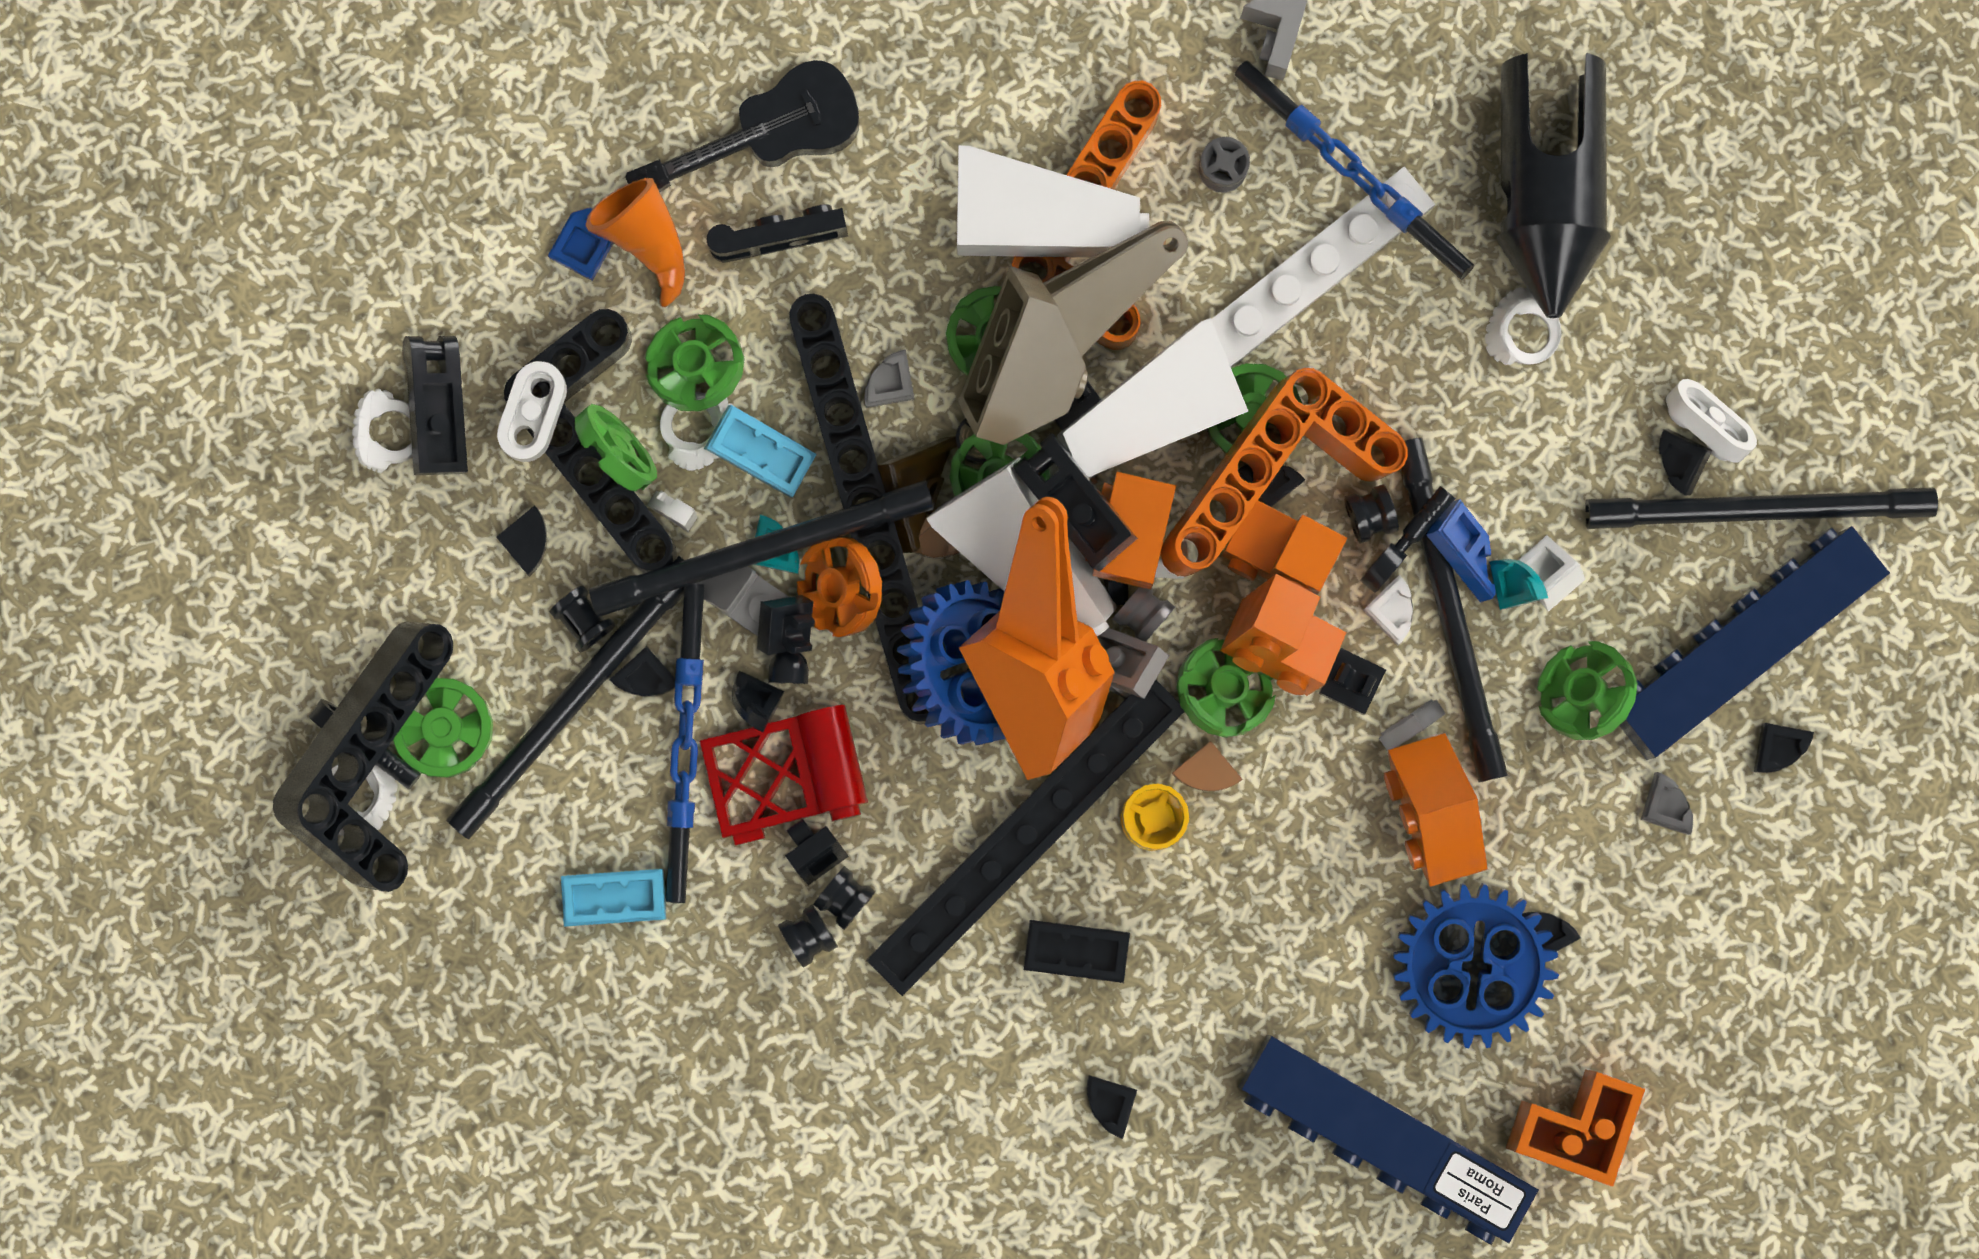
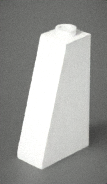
(1036, 211)
(1162, 402)
(986, 528)

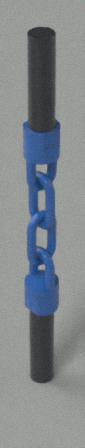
(1401, 213)
(681, 810)

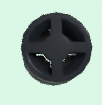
(1371, 513)
(844, 898)
(807, 936)

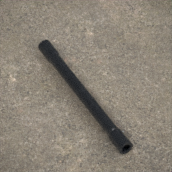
(1890, 503)
(636, 588)
(1482, 737)
(486, 797)

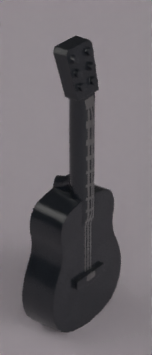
(802, 115)

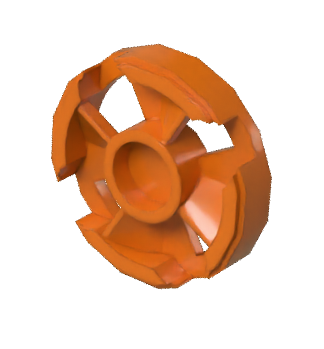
(840, 587)

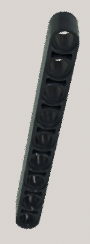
(856, 486)

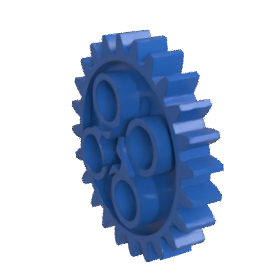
(950, 618)
(1521, 969)

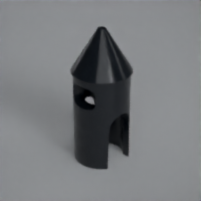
(1553, 201)

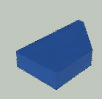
(579, 248)
(1464, 547)

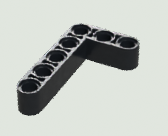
(573, 456)
(358, 755)

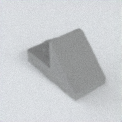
(1280, 15)
(740, 596)
(1134, 663)

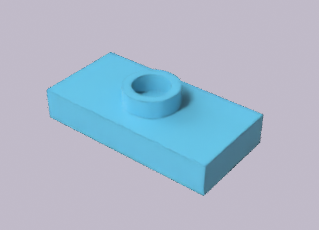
(760, 451)
(613, 897)

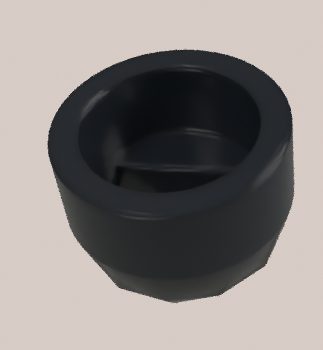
(788, 669)

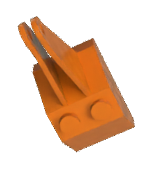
(1034, 657)

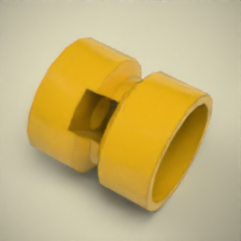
(1154, 817)

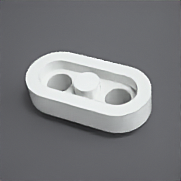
(533, 413)
(1711, 421)

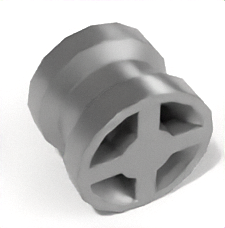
(1231, 158)
(1143, 613)

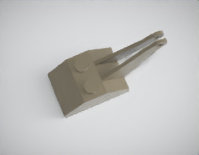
(1039, 332)

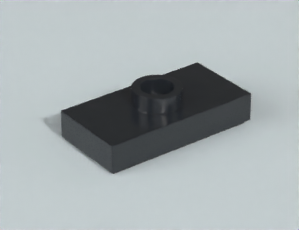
(1076, 951)

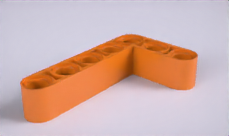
(1107, 172)
(1267, 458)

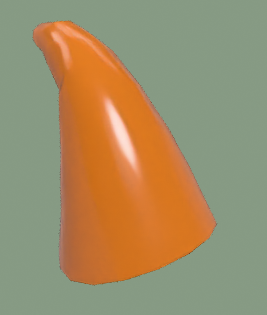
(642, 225)

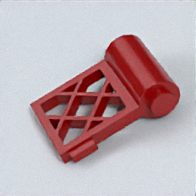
(825, 765)

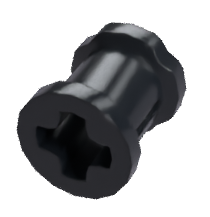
(581, 619)

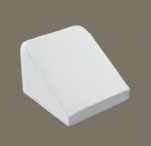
(1556, 570)

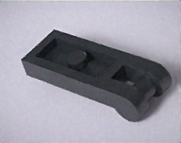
(776, 234)
(435, 406)
(1091, 519)

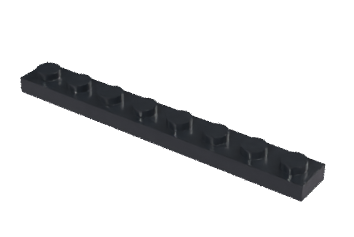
(1024, 837)

